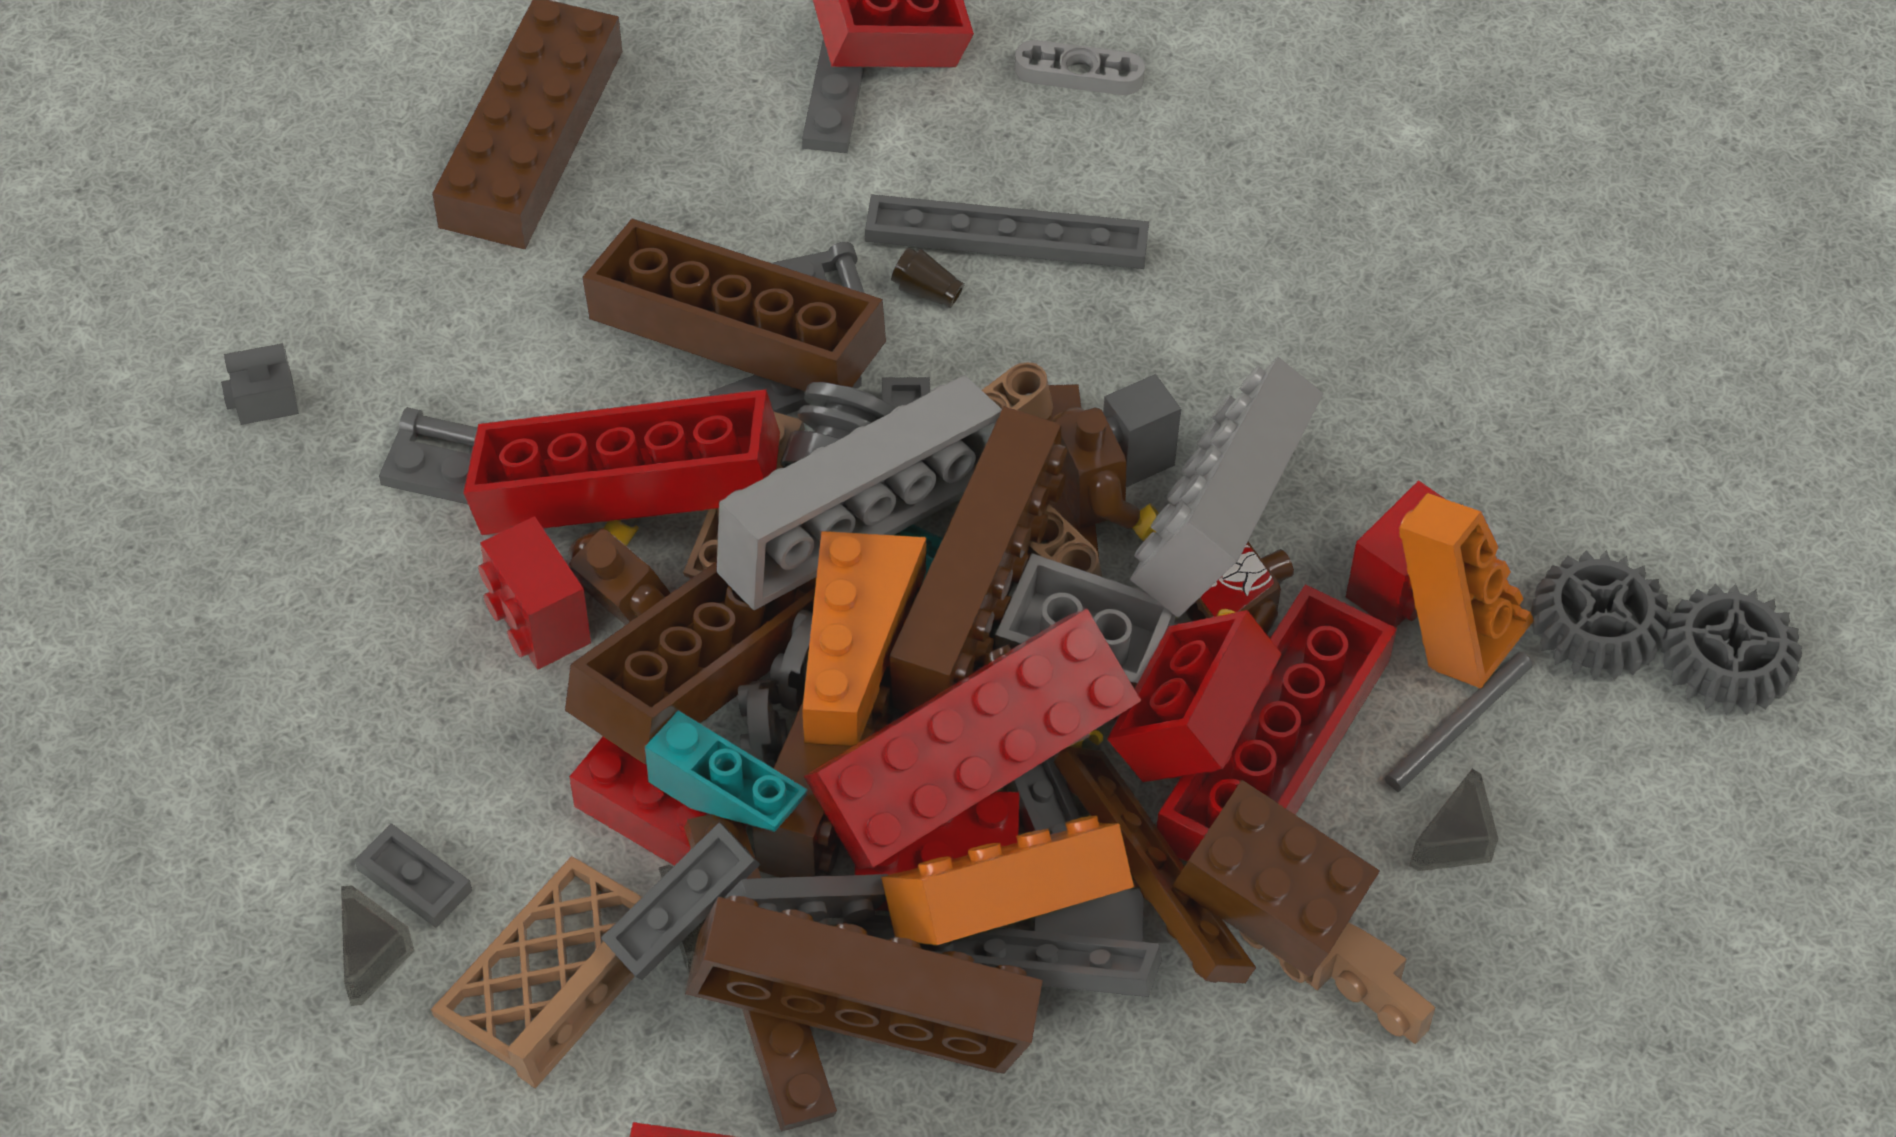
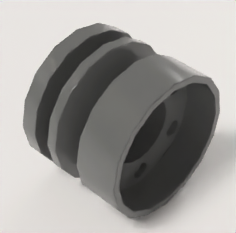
(833, 415)

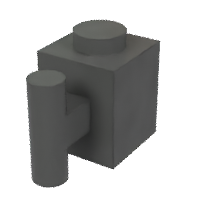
(259, 384)

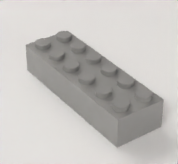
(863, 483)
(1225, 486)

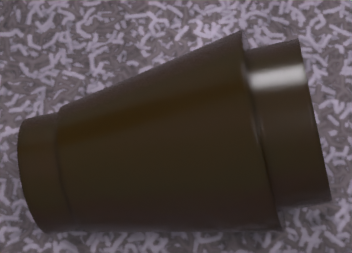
(926, 278)

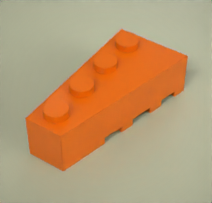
(1460, 590)
(857, 615)
(1007, 883)

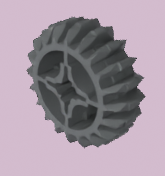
(1605, 639)
(1708, 662)

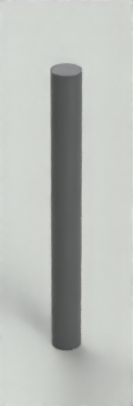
(1458, 721)

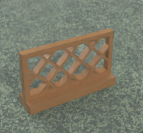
(578, 1002)

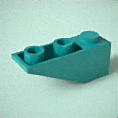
(718, 776)

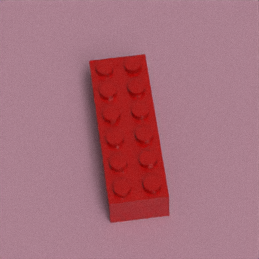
(620, 461)
(1313, 696)
(972, 739)

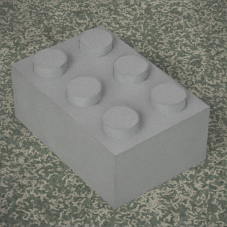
(1125, 615)

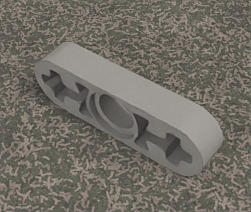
(1069, 54)

